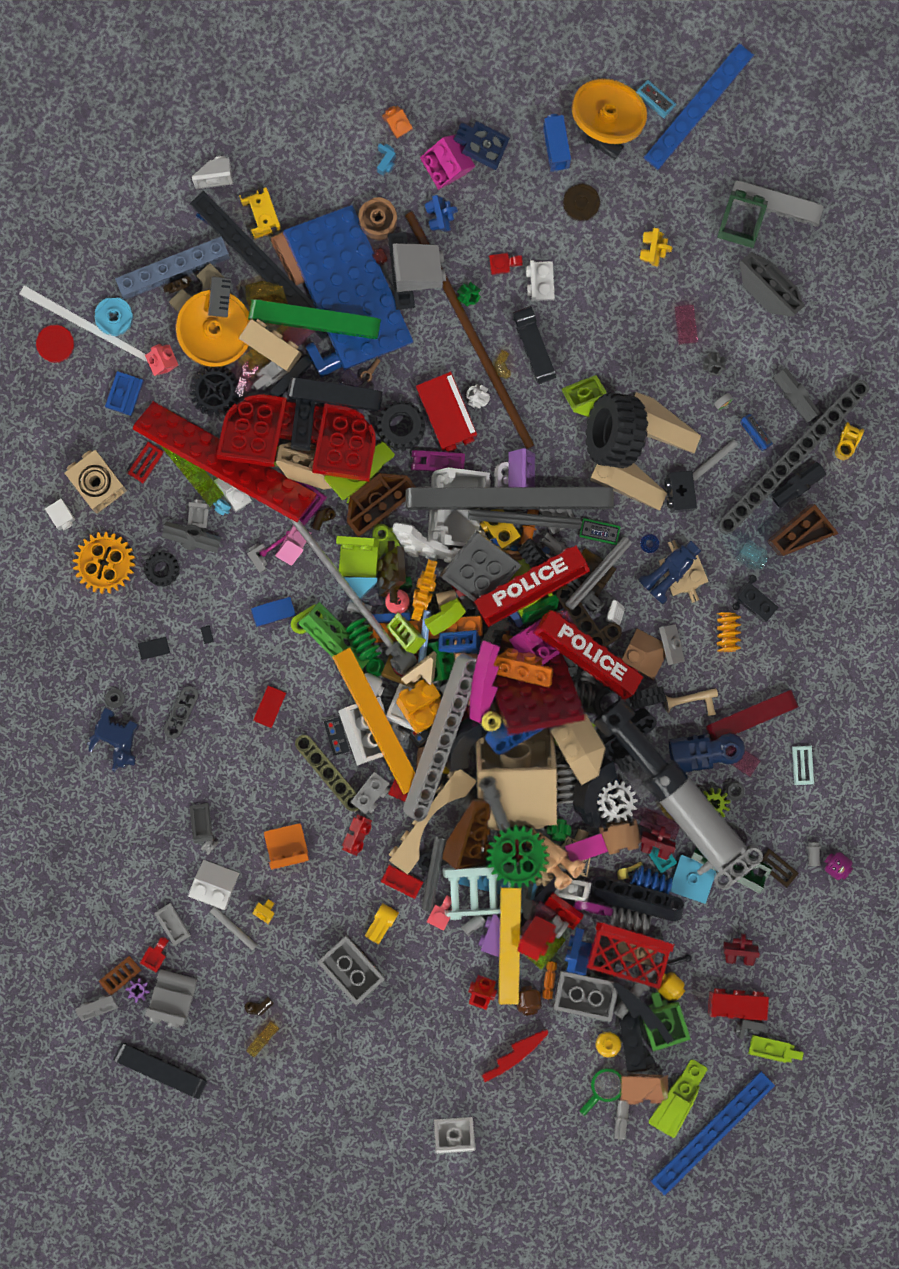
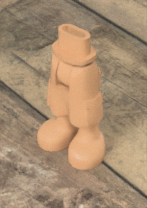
(559, 856)

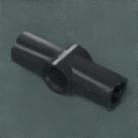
(798, 485)

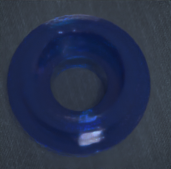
(654, 539)

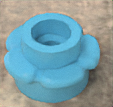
(222, 507)

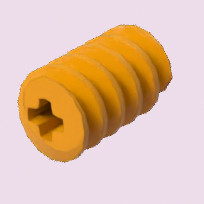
(728, 631)

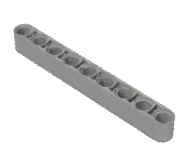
(431, 767)

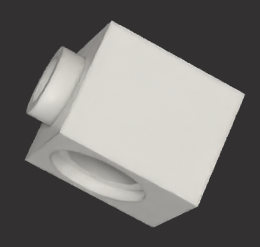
(60, 515)

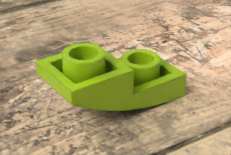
(449, 614)

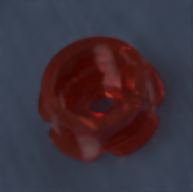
(380, 256)

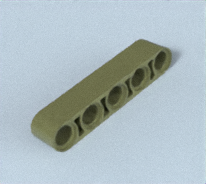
(320, 767)

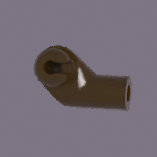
(322, 516)
(258, 1008)

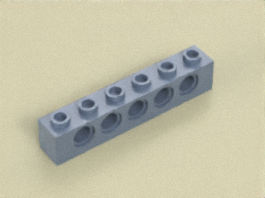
(172, 268)

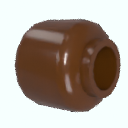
(529, 1001)

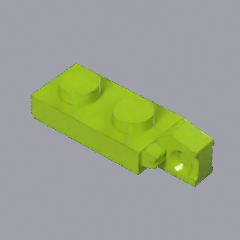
(773, 1049)

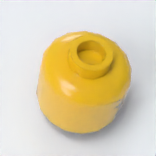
(671, 987)
(608, 1044)

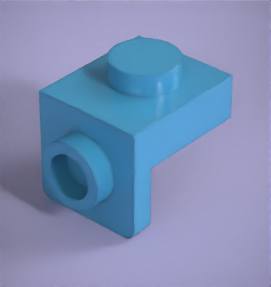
(386, 164)

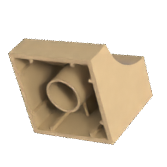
(524, 778)

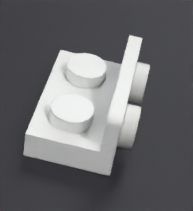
(541, 281)

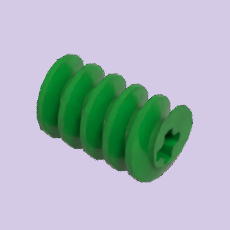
(362, 641)

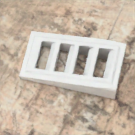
(615, 612)

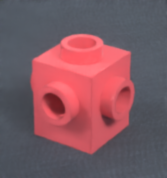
(161, 359)

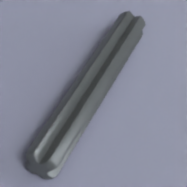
(433, 874)

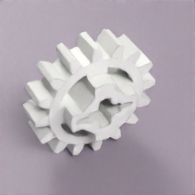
(623, 803)

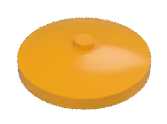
(609, 111)
(211, 339)

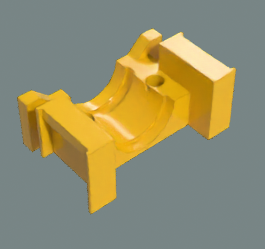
(262, 212)

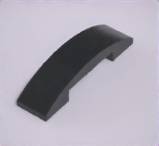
(403, 299)

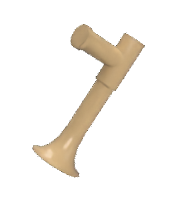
(703, 695)

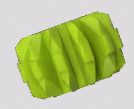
(713, 796)

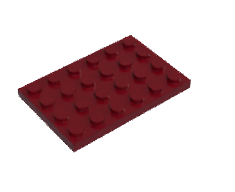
(535, 706)

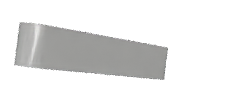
(782, 204)

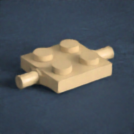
(691, 580)

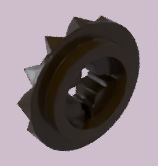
(177, 285)

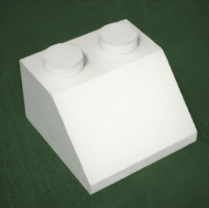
(213, 884)

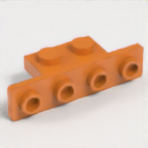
(523, 667)

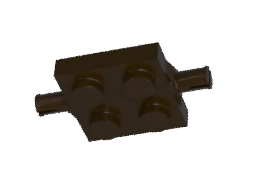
(391, 571)

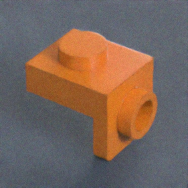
(397, 121)

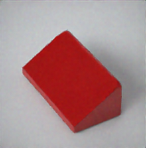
(269, 706)

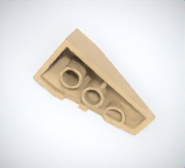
(667, 427)
(631, 483)

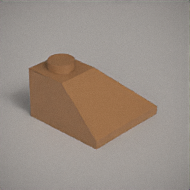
(644, 654)

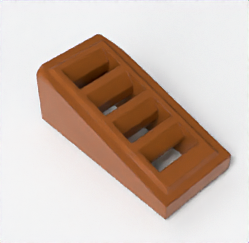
(106, 985)

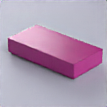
(586, 848)

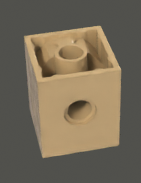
(87, 472)

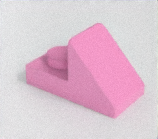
(291, 546)

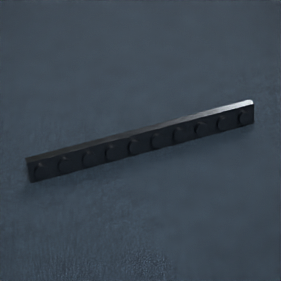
(250, 252)

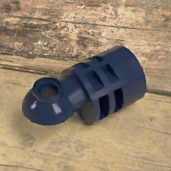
(700, 753)

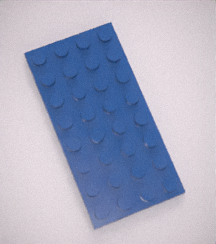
(347, 279)

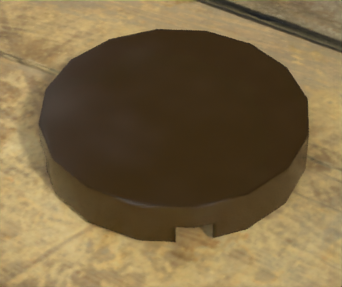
(581, 202)

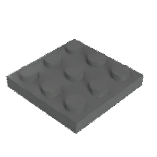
(479, 567)

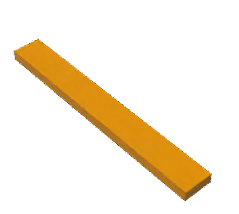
(375, 718)

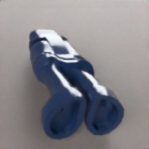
(677, 563)

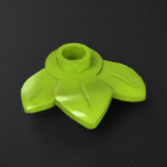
(389, 536)

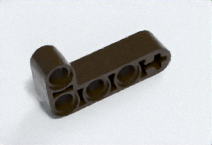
(585, 617)

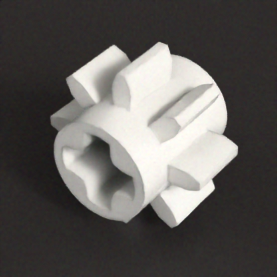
(477, 396)

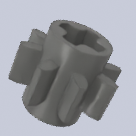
(714, 363)

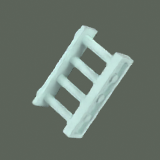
(473, 874)

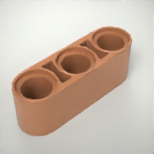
(287, 259)

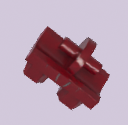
(660, 840)
(741, 947)

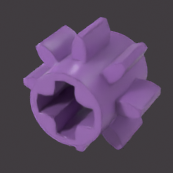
(142, 987)

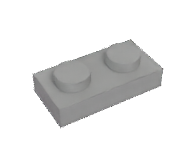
(90, 1010)

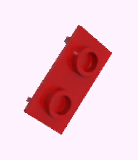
(354, 843)

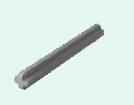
(598, 573)

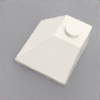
(214, 173)

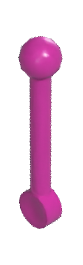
(264, 552)

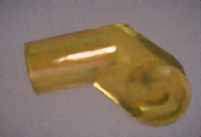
(500, 365)

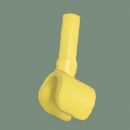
(623, 873)

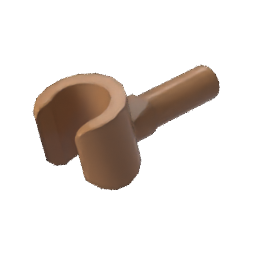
(370, 371)

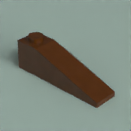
(469, 839)

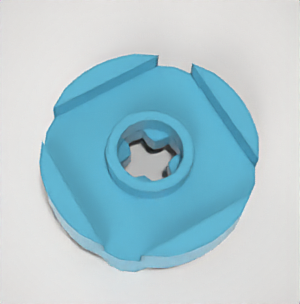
(124, 316)

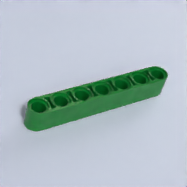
(314, 319)

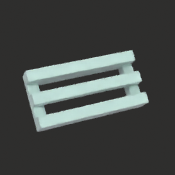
(795, 766)

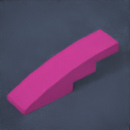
(484, 674)

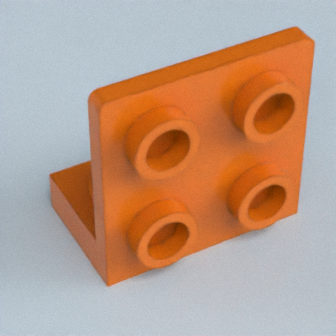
(286, 846)

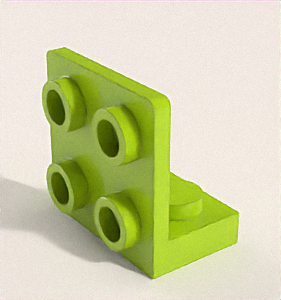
(358, 556)

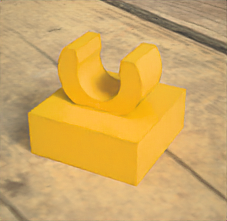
(264, 912)

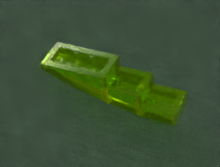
(198, 478)

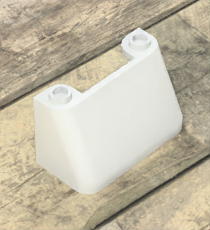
(453, 526)

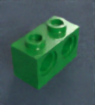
(444, 661)

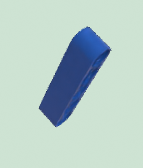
(502, 742)

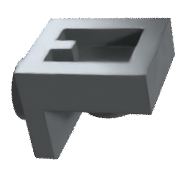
(752, 1026)

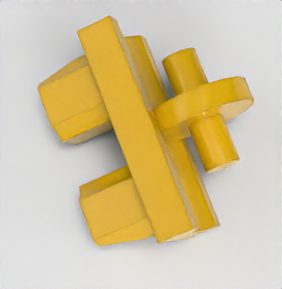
(658, 247)

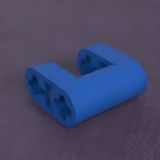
(323, 365)

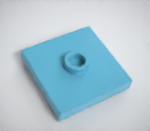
(688, 881)

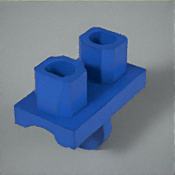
(443, 212)

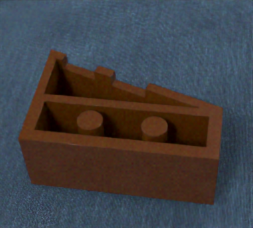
(801, 531)

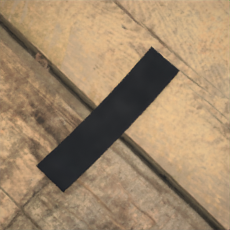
(160, 646)

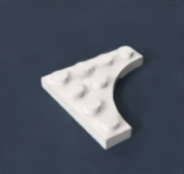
(416, 544)

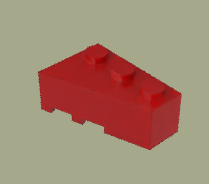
(738, 1004)

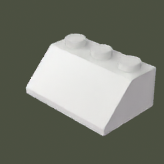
(359, 735)

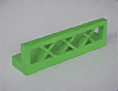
(320, 631)

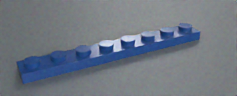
(698, 106)
(712, 1133)

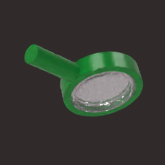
(605, 1086)

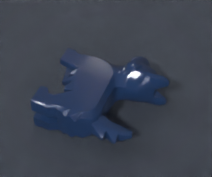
(117, 736)

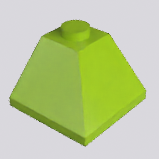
(584, 394)

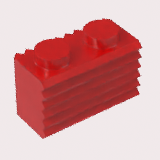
(536, 938)

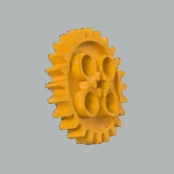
(121, 568)
(423, 596)

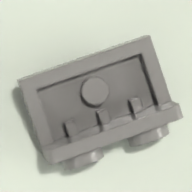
(370, 792)

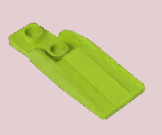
(345, 487)
(681, 1097)

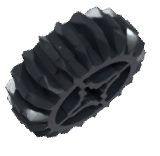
(208, 397)

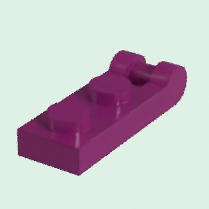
(437, 460)

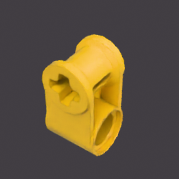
(849, 438)

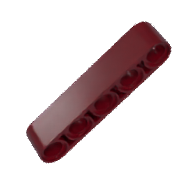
(753, 715)

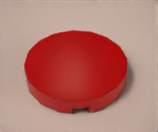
(55, 343)

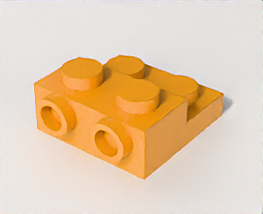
(419, 705)

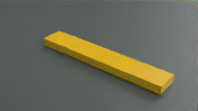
(509, 940)

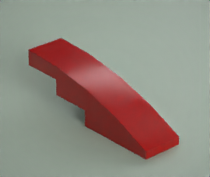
(521, 1050)

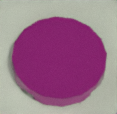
(593, 908)

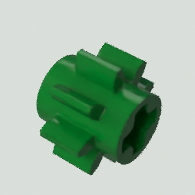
(469, 294)
(560, 831)

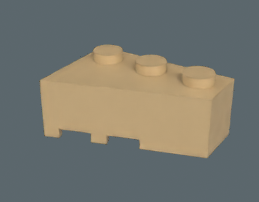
(270, 344)

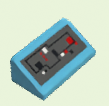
(655, 99)

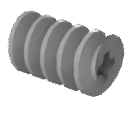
(566, 784)
(630, 921)

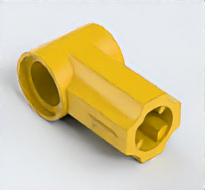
(383, 920)

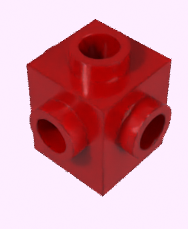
(483, 988)

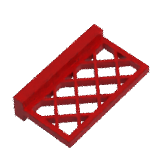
(633, 938)

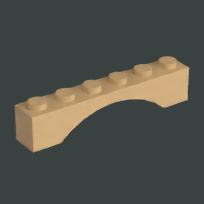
(408, 853)

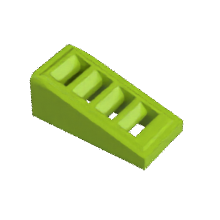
(414, 641)

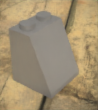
(418, 267)

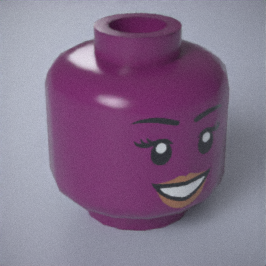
(838, 866)

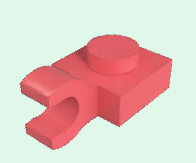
(437, 916)

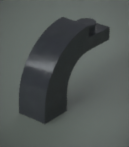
(467, 734)
(586, 795)

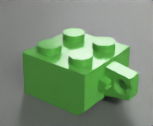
(672, 1018)

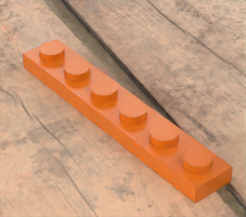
(463, 624)

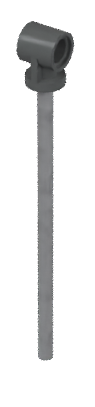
(401, 660)

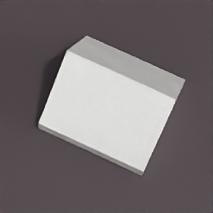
(454, 1135)

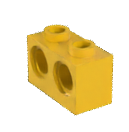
(495, 530)

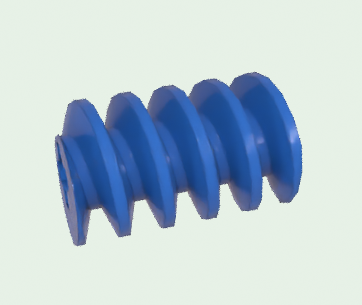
(651, 881)

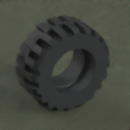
(616, 430)

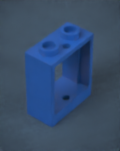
(556, 142)

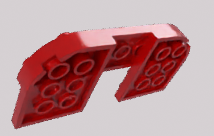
(341, 435)

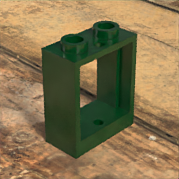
(739, 237)

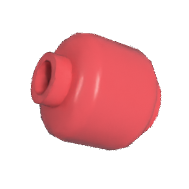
(399, 608)

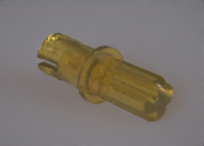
(262, 1039)

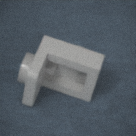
(198, 514)

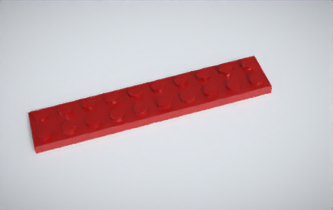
(201, 450)

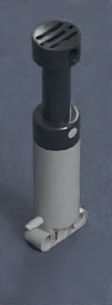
(681, 799)

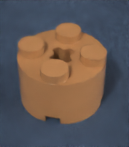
(370, 211)
(621, 835)

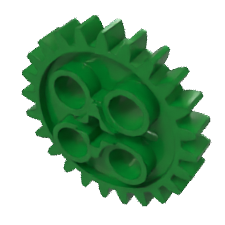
(535, 855)

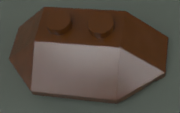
(377, 501)

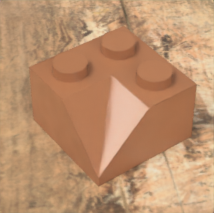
(644, 1086)

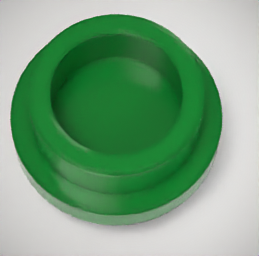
(375, 667)

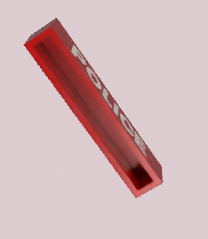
(532, 585)
(588, 654)

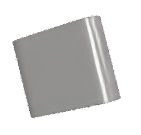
(171, 998)

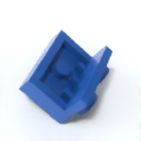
(579, 955)

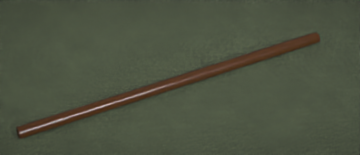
(476, 343)

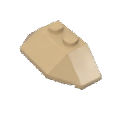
(298, 465)
(581, 748)

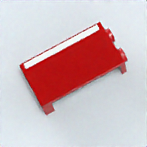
(447, 412)

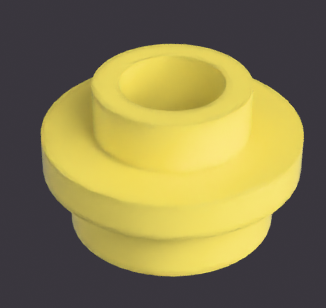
(495, 723)

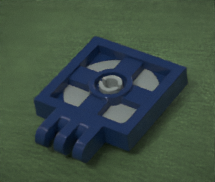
(482, 143)

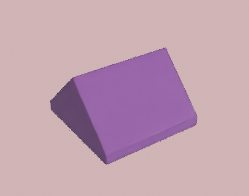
(521, 469)

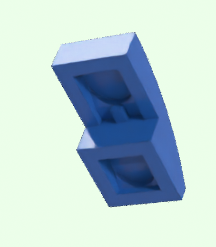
(273, 611)

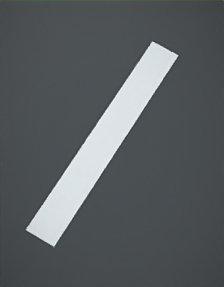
(50, 305)

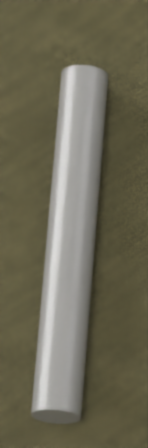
(713, 460)
(233, 928)

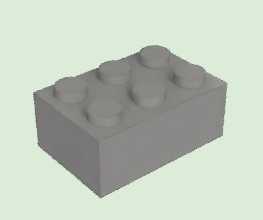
(351, 970)
(585, 996)

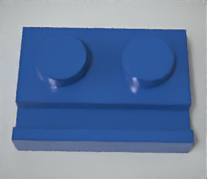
(124, 393)

